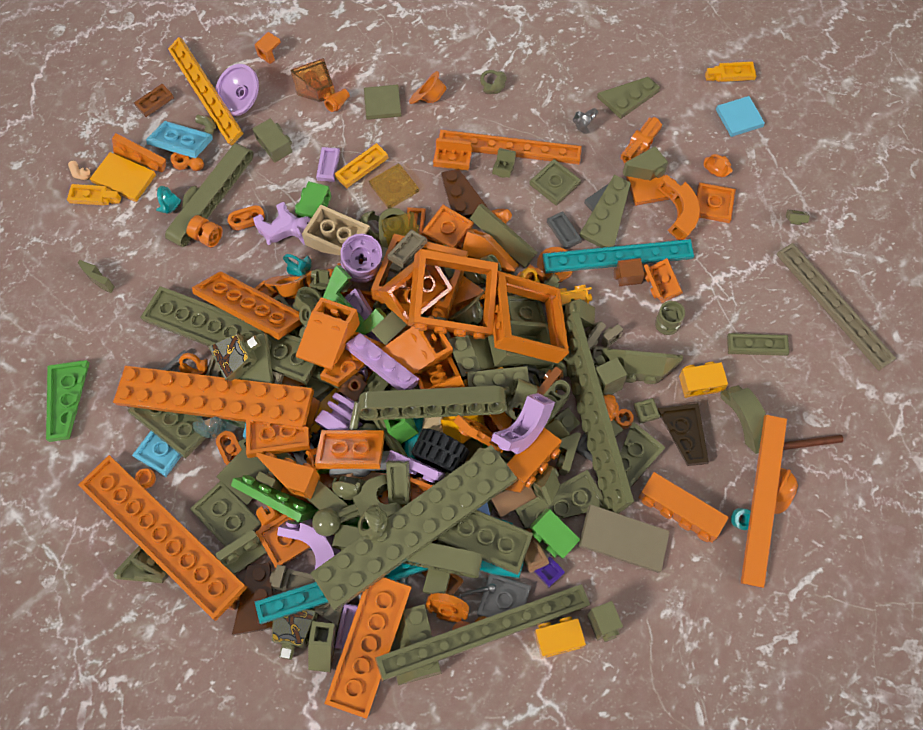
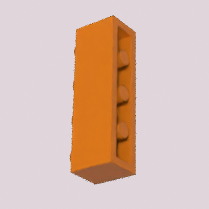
(683, 507)

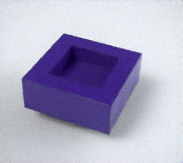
(550, 573)

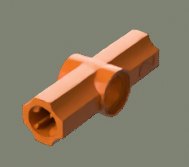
(642, 139)

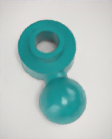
(744, 523)

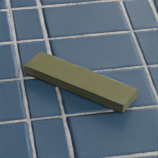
(503, 235)

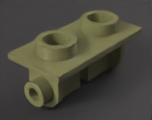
(322, 278)

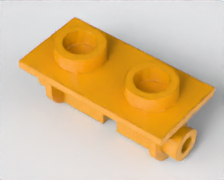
(580, 292)

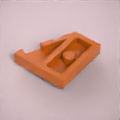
(476, 430)

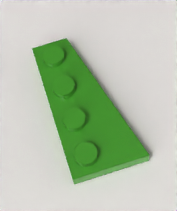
(64, 392)
(280, 501)

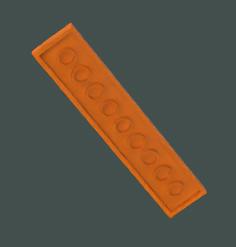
(213, 396)
(163, 538)

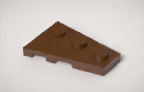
(460, 193)

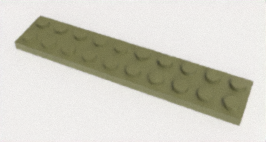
(211, 324)
(595, 419)
(414, 527)

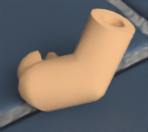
(78, 173)

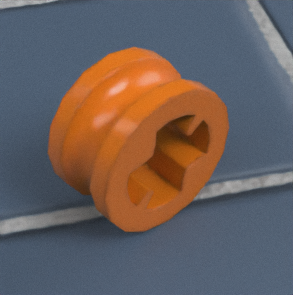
(621, 413)

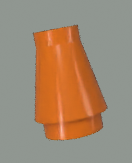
(335, 101)

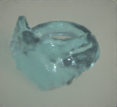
(209, 428)

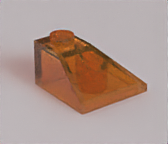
(313, 81)

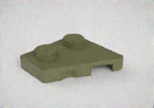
(140, 567)

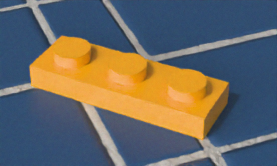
(361, 166)

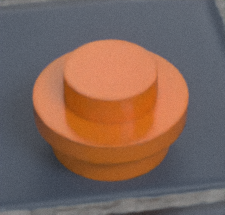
(145, 478)

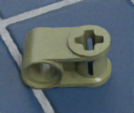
(518, 396)

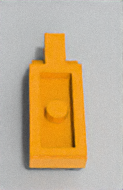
(731, 72)
(92, 195)

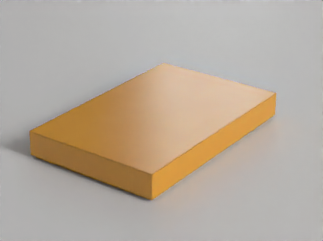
(123, 176)

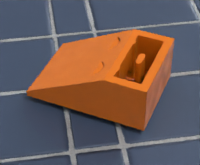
(327, 333)
(419, 349)

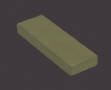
(758, 344)

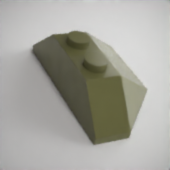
(643, 365)

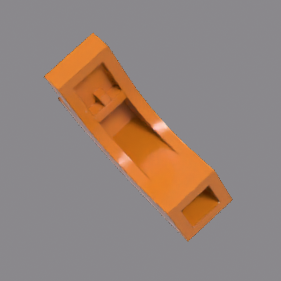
(686, 205)

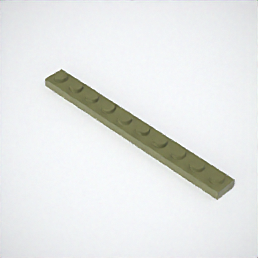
(481, 632)

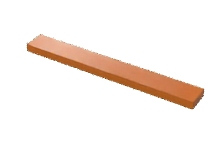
(524, 148)
(763, 501)

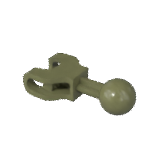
(327, 521)

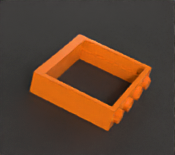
(459, 263)
(440, 308)
(502, 327)

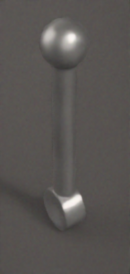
(491, 587)

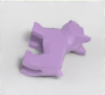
(283, 226)

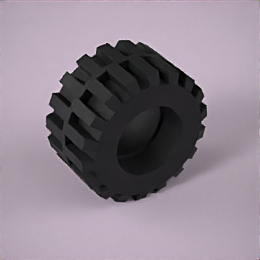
(439, 450)

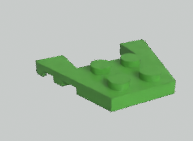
(336, 284)

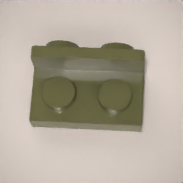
(242, 552)

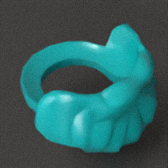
(168, 201)
(297, 269)

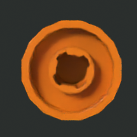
(204, 231)

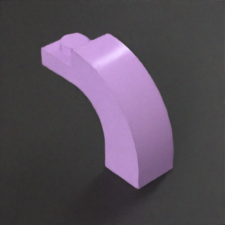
(527, 426)
(304, 531)

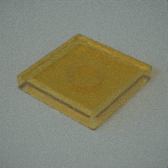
(394, 186)

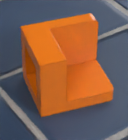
(265, 47)

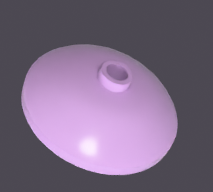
(238, 88)

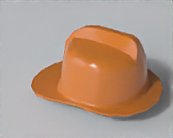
(430, 91)
(286, 285)
(786, 490)

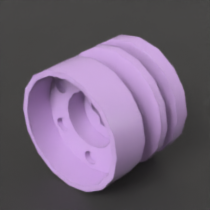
(365, 248)
(340, 416)

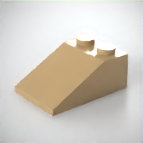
(330, 230)

